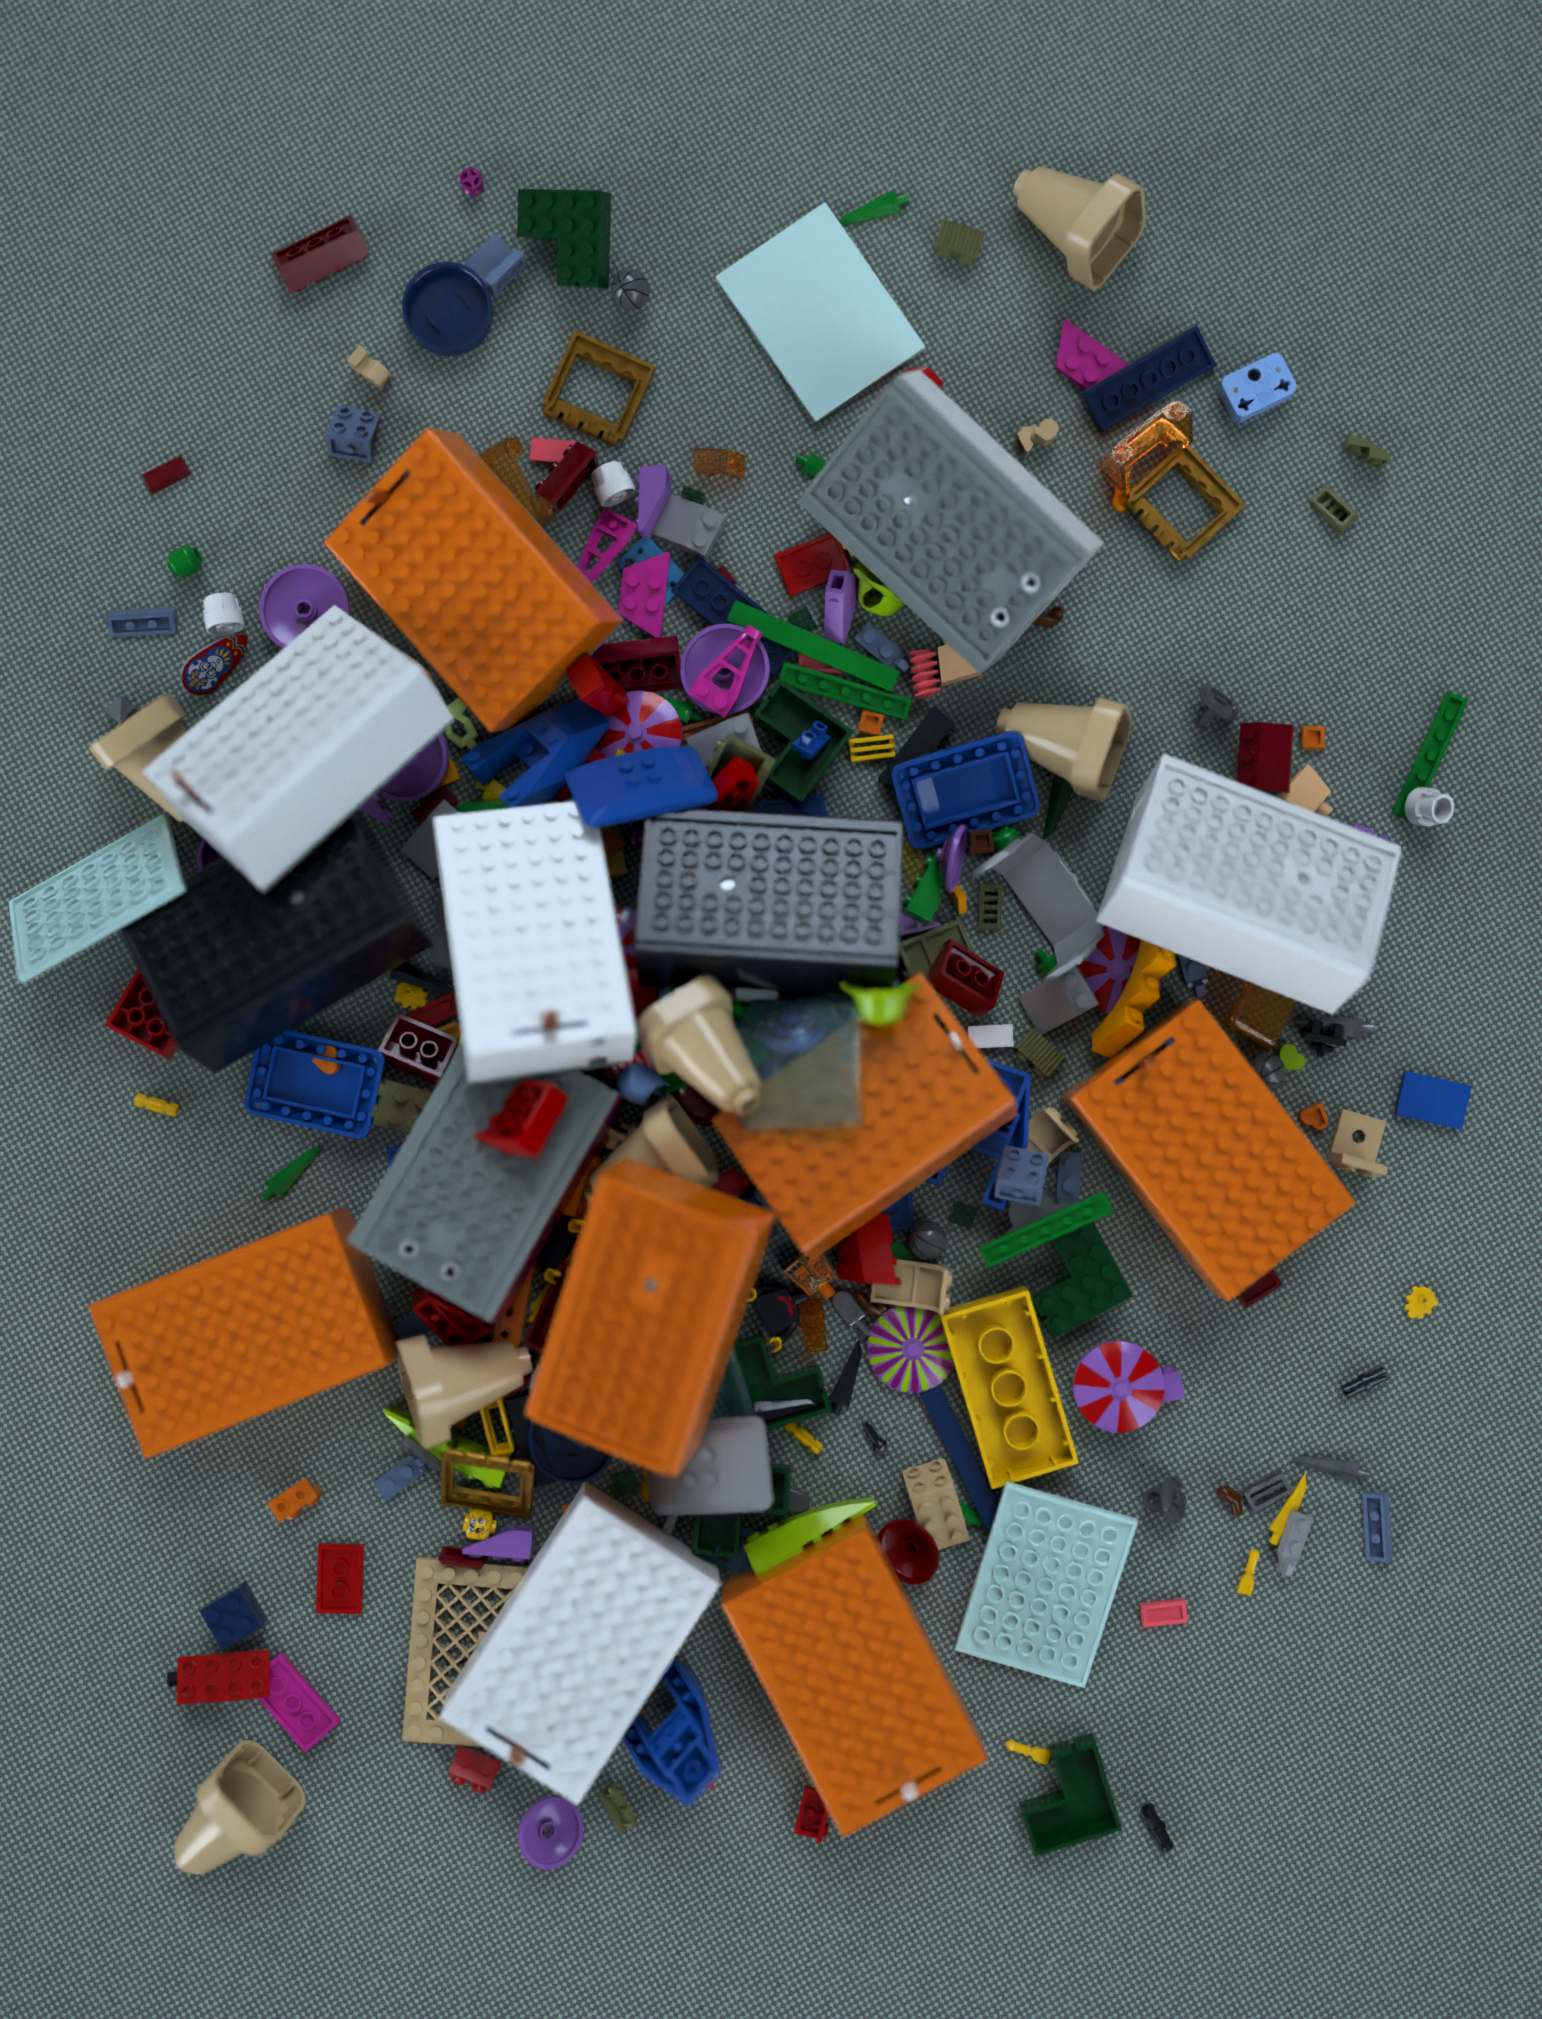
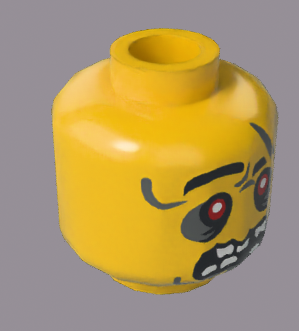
(479, 1524)

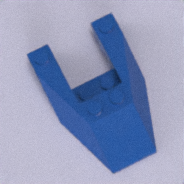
(546, 745)
(1011, 1134)
(683, 1749)

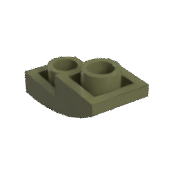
(1372, 453)

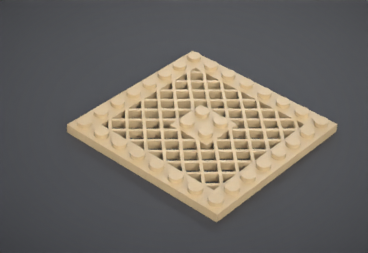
(430, 1572)

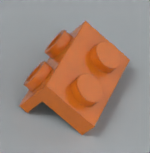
(294, 1498)

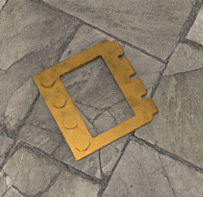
(611, 360)
(1207, 484)
(476, 1498)

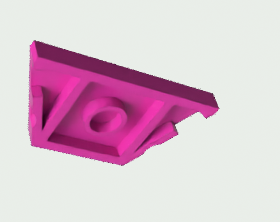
(1083, 358)
(645, 593)

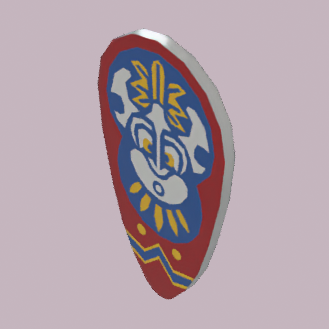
(212, 664)

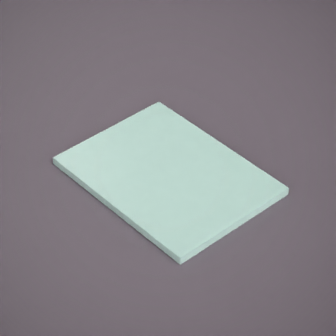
(820, 312)
(95, 897)
(1045, 1584)

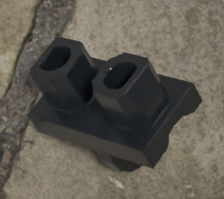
(1314, 1033)

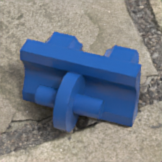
(812, 741)

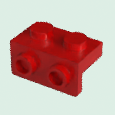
(473, 1769)
(812, 1815)

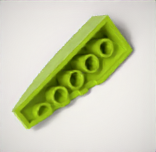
(490, 1477)
(787, 1537)

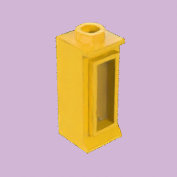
(497, 1449)

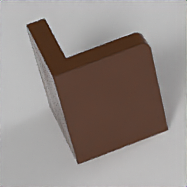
(980, 843)

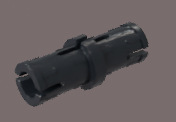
(1364, 1382)
(1157, 1827)

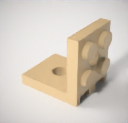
(1361, 1155)

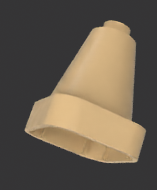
(1084, 219)
(1073, 740)
(140, 742)
(698, 1040)
(667, 1142)
(455, 1381)
(239, 1810)

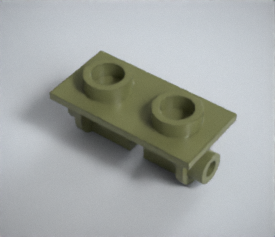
(617, 1807)

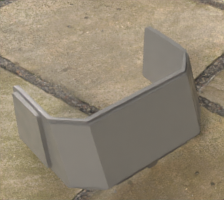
(1050, 897)

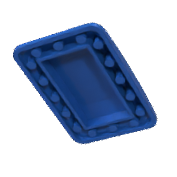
(640, 785)
(967, 785)
(296, 1091)

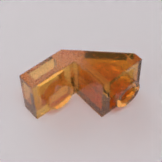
(717, 461)
(813, 1326)

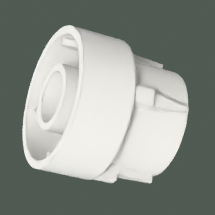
(612, 484)
(222, 614)
(1428, 807)

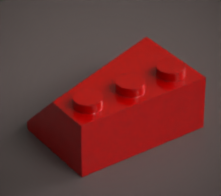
(140, 1019)
(526, 1119)
(867, 1254)

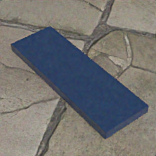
(1148, 379)
(713, 598)

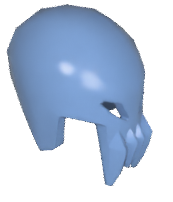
(637, 1083)

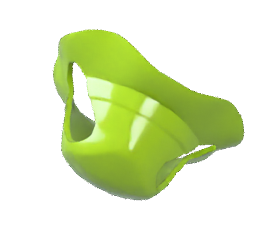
(883, 606)
(881, 1006)

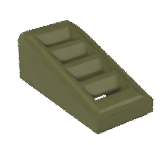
(1328, 515)
(982, 888)

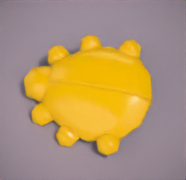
(410, 995)
(1420, 1302)

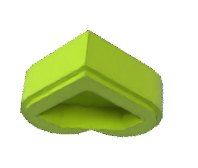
(1291, 1058)

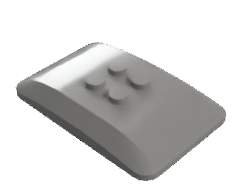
(723, 1476)

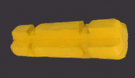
(156, 1104)
(804, 1437)

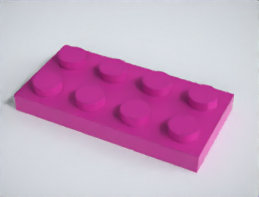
(297, 1704)

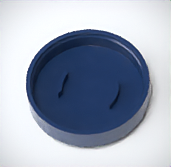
(447, 308)
(567, 1460)

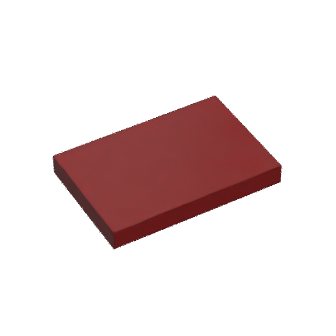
(811, 563)
(340, 1578)

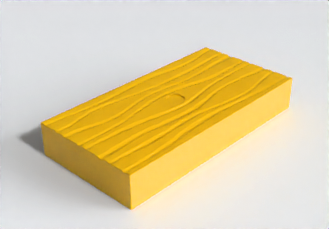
(1008, 1387)

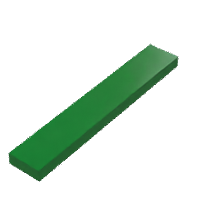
(845, 691)
(1432, 748)
(1046, 1229)

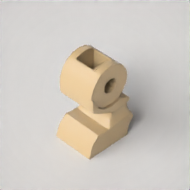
(370, 369)
(1043, 435)

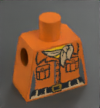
(811, 1275)

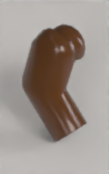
(1051, 618)
(870, 1307)

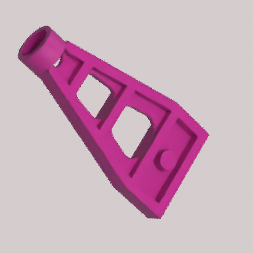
(616, 527)
(713, 696)

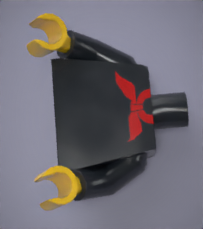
(559, 1246)
(777, 1310)

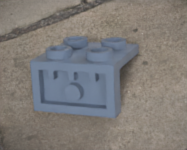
(496, 263)
(352, 433)
(1021, 1175)

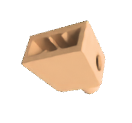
(952, 666)
(1308, 791)

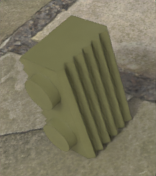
(958, 242)
(1038, 1053)

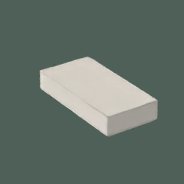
(991, 1035)

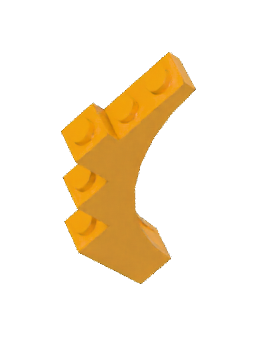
(1140, 992)

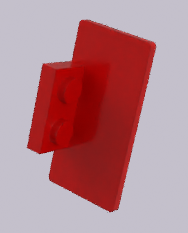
(223, 1677)

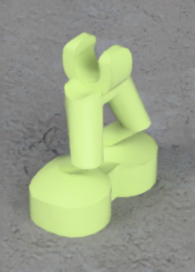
(457, 709)

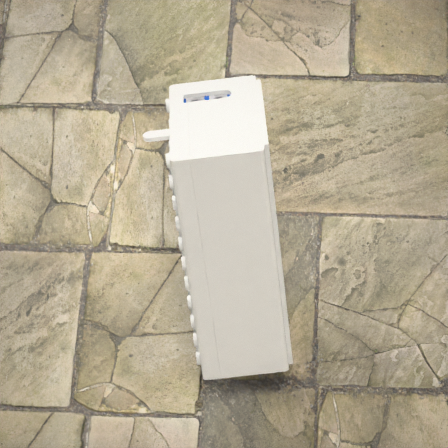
(1250, 885)

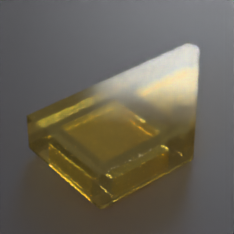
(912, 862)

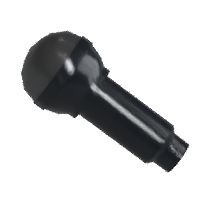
(879, 1445)

